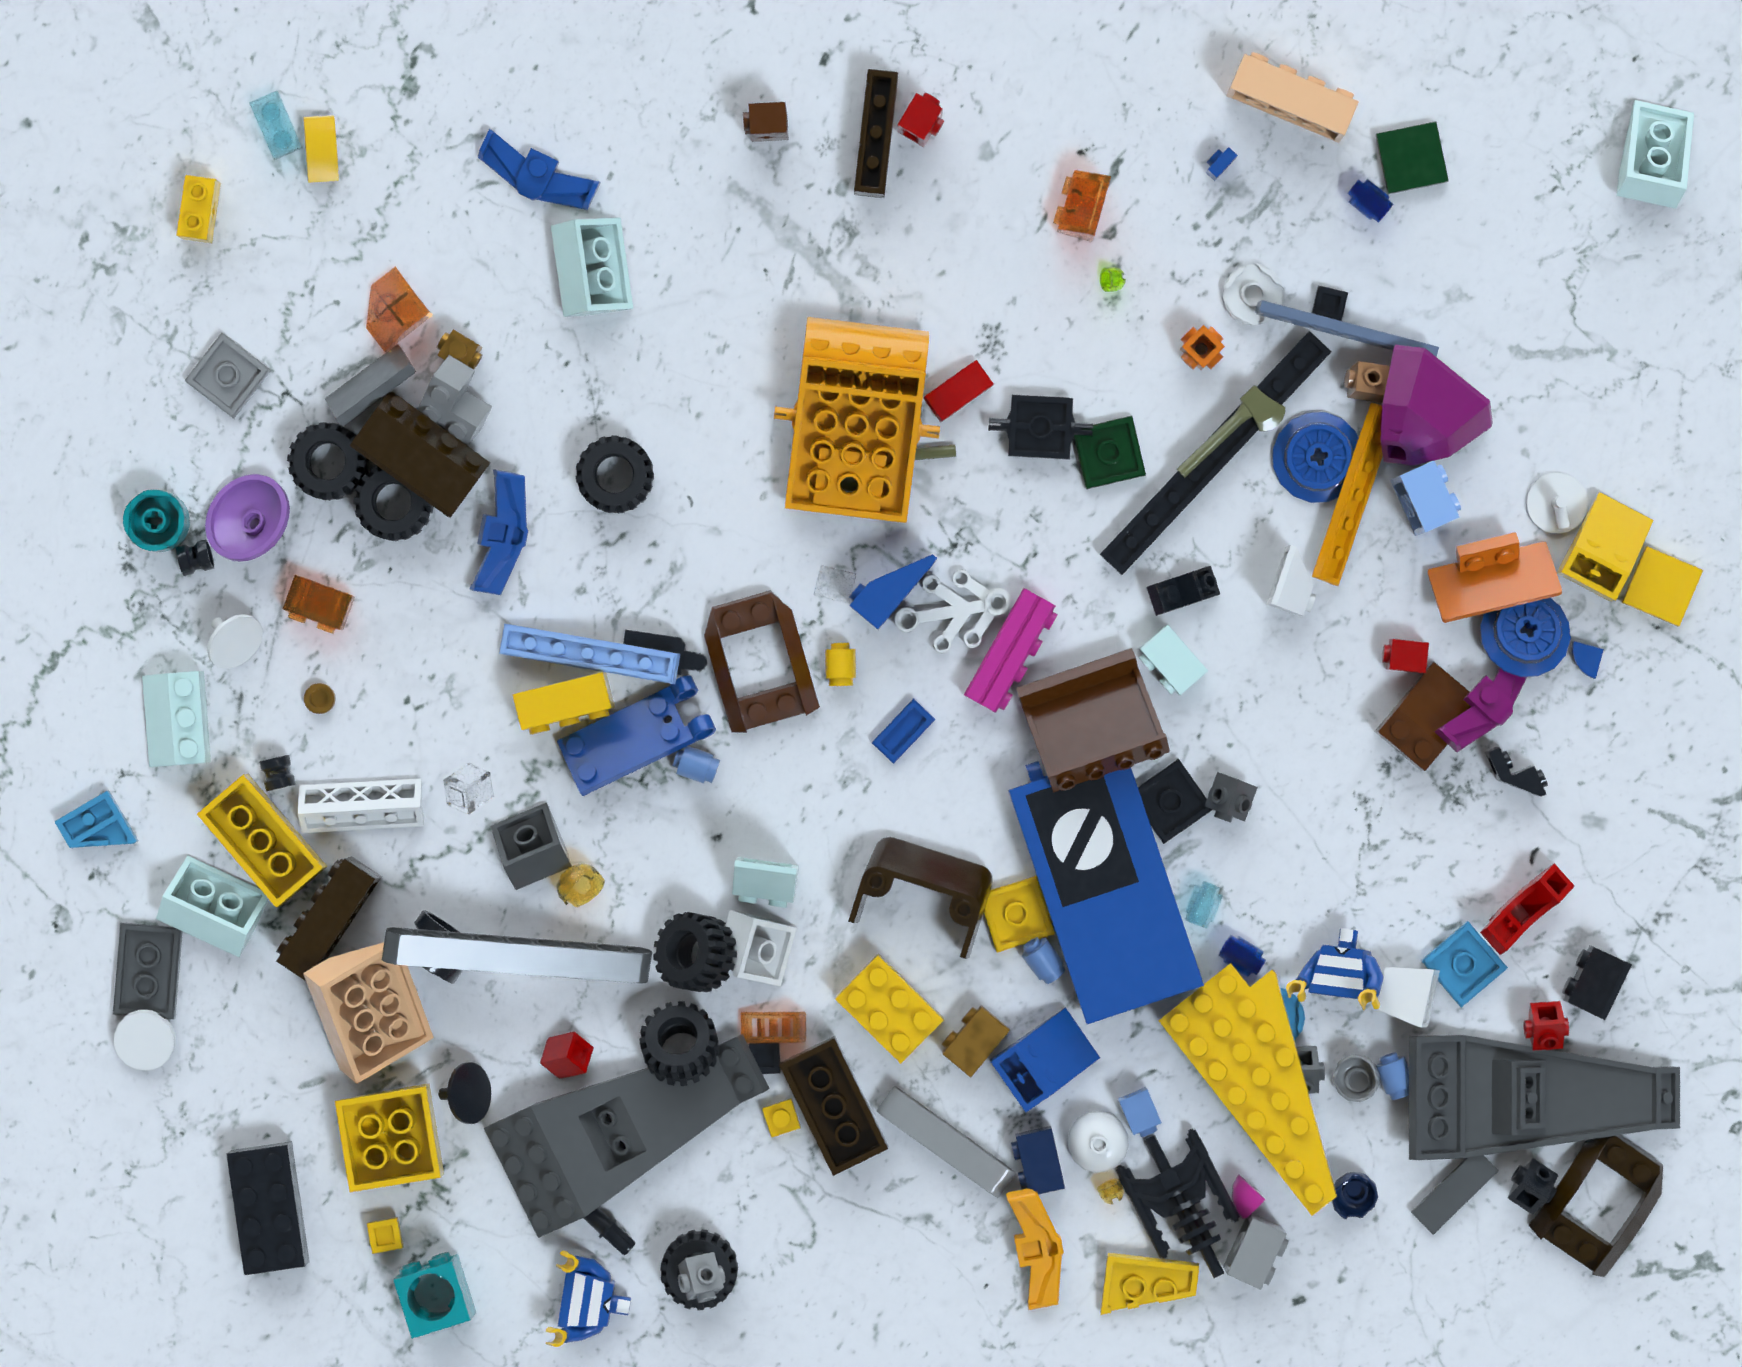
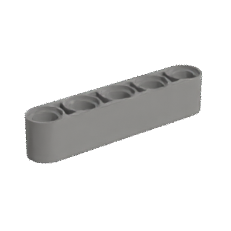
(946, 1142)

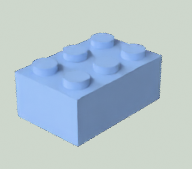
(1426, 497)

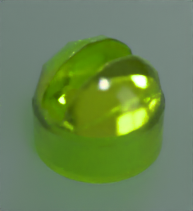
(1112, 279)

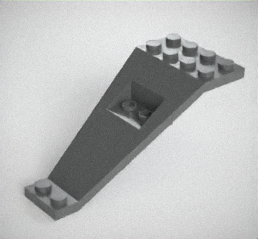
(1473, 1097)
(570, 1156)

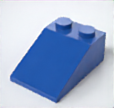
(883, 595)

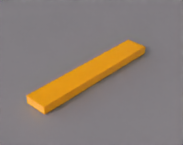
(1351, 500)

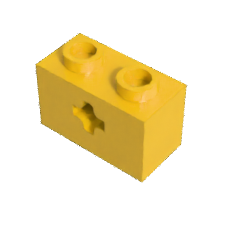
(198, 209)

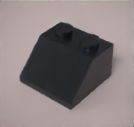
(1596, 981)

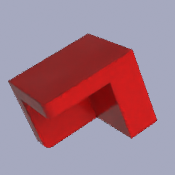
(566, 1055)

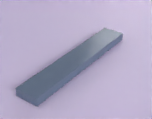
(1337, 327)

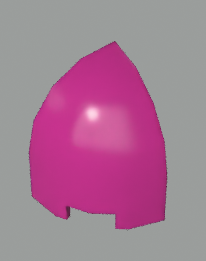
(1245, 1197)

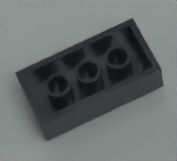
(268, 1208)

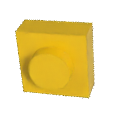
(781, 1117)
(385, 1235)

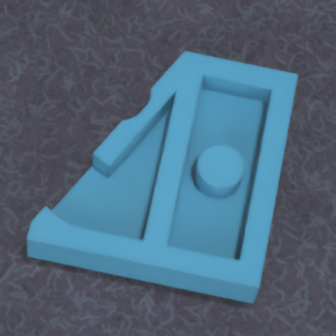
(96, 824)

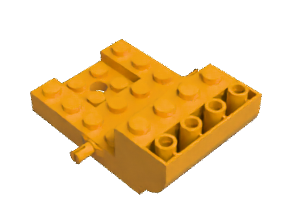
(857, 419)

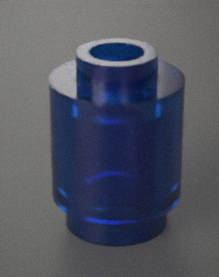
(1369, 200)
(1242, 955)

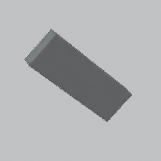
(1454, 1192)

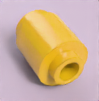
(840, 664)

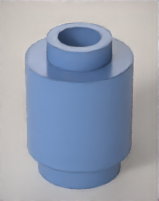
(696, 764)
(1043, 960)
(1394, 1075)

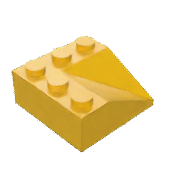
(389, 1138)

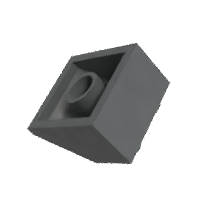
(530, 846)

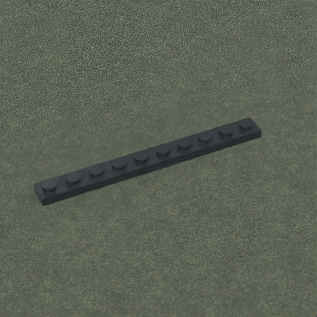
(1181, 491)

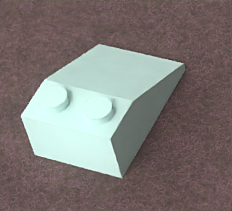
(1656, 155)
(765, 881)

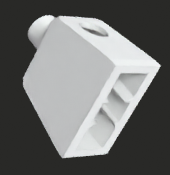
(1408, 994)

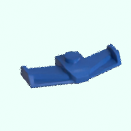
(535, 175)
(502, 533)

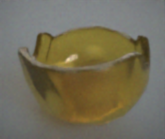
(579, 884)

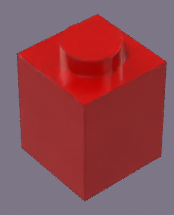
(1405, 655)

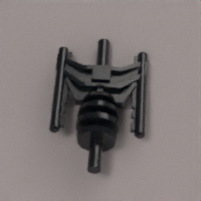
(1177, 1192)

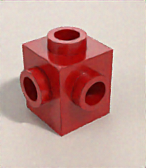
(1546, 1026)

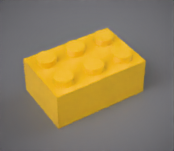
(564, 703)
(889, 1008)

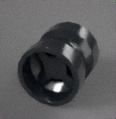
(195, 557)
(277, 780)

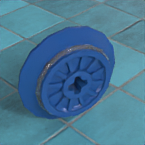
(1296, 445)
(1516, 651)

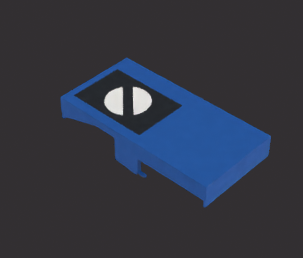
(1106, 892)

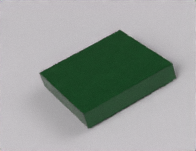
(1412, 158)
(1110, 453)

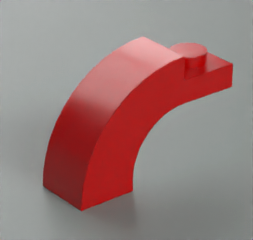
(1526, 907)

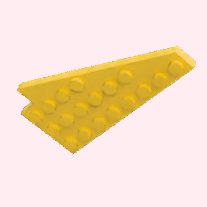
(1250, 1059)

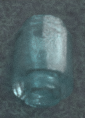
(1203, 904)

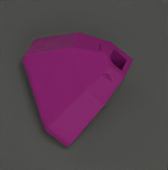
(1428, 409)

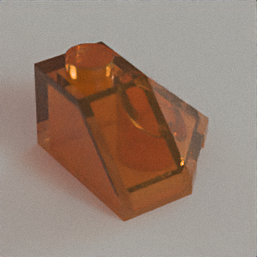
(394, 309)

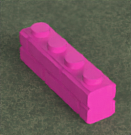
(1009, 651)

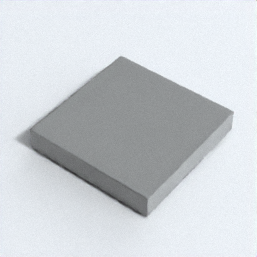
(227, 375)

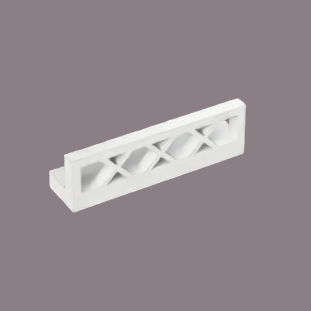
(360, 811)

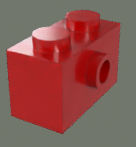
(921, 119)

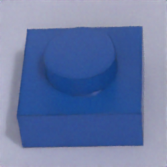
(1220, 162)

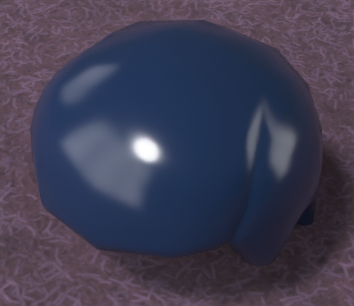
(1355, 1195)

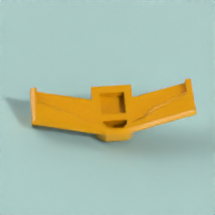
(1037, 1247)

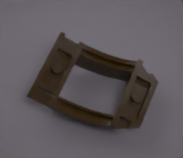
(1576, 1238)

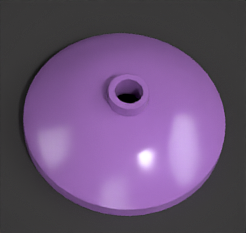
(238, 511)

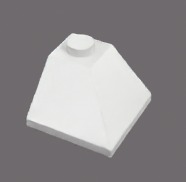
(1292, 585)
(760, 947)

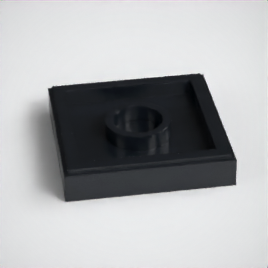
(1172, 801)

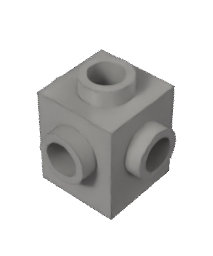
(701, 1277)

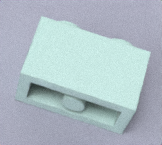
(1172, 660)

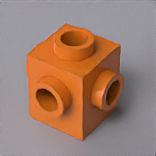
(1210, 339)

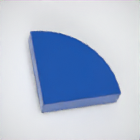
(1587, 658)

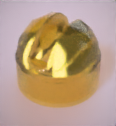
(1111, 1190)

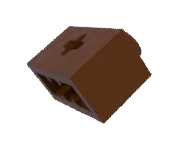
(766, 121)

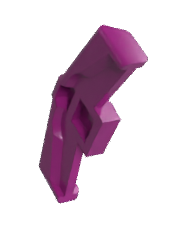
(1490, 707)

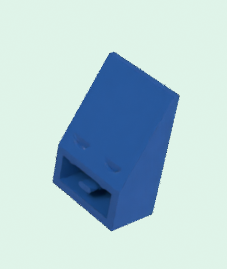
(1045, 1059)

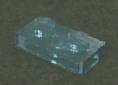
(276, 125)

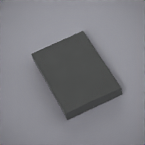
(370, 385)
(147, 969)

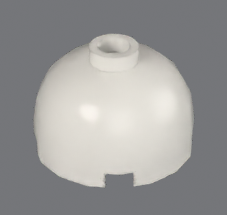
(1098, 1141)

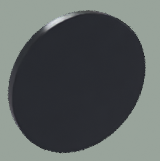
(468, 1093)

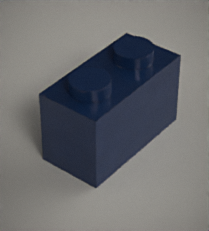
(1039, 1160)

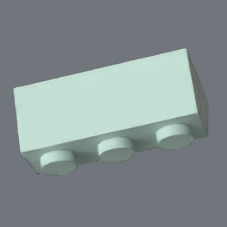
(591, 266)
(176, 718)
(212, 906)

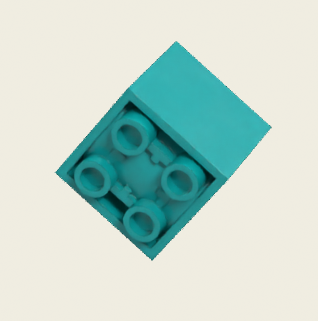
(420, 1319)

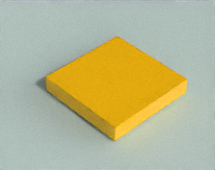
(1662, 586)
(1017, 914)

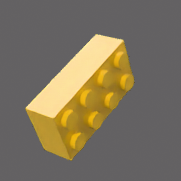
(262, 840)

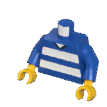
(1341, 973)
(586, 1300)

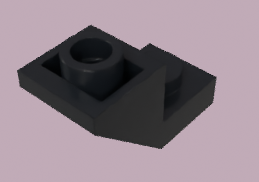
(1183, 590)
(1526, 779)

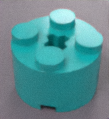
(146, 506)

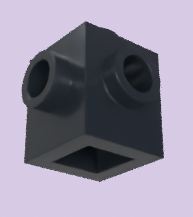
(1532, 1186)

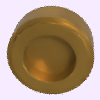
(319, 698)

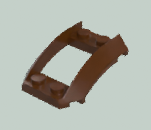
(769, 704)

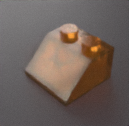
(1082, 205)

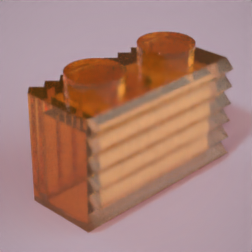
(318, 603)

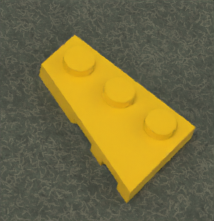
(1146, 1280)

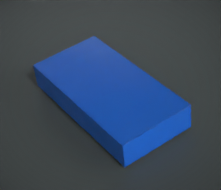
(903, 731)

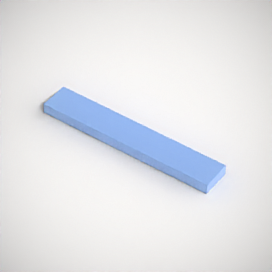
(590, 653)

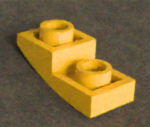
(321, 148)

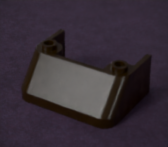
(931, 869)

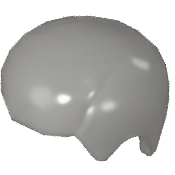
(1356, 1078)

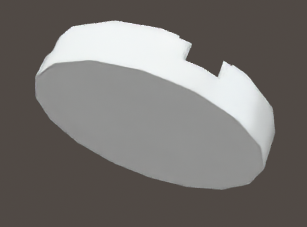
(1246, 288)
(144, 1040)

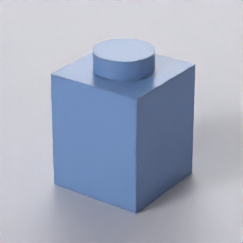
(1140, 1112)

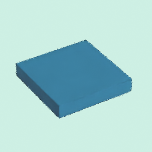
(1464, 964)

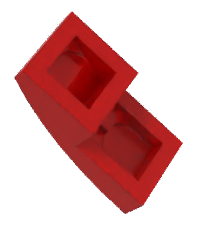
(958, 391)

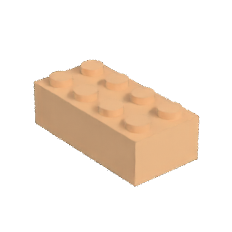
(1293, 97)

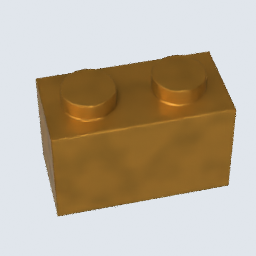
(975, 1040)

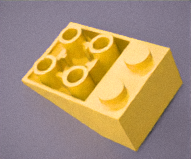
(1605, 547)

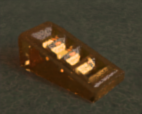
(799, 1027)

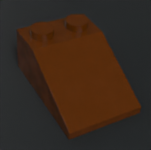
(1424, 709)

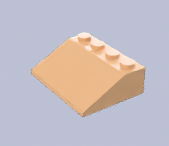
(367, 1010)

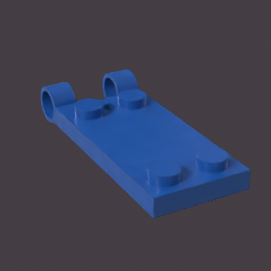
(633, 737)

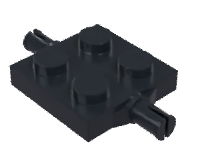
(1040, 427)

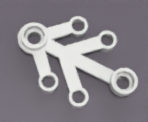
(959, 609)

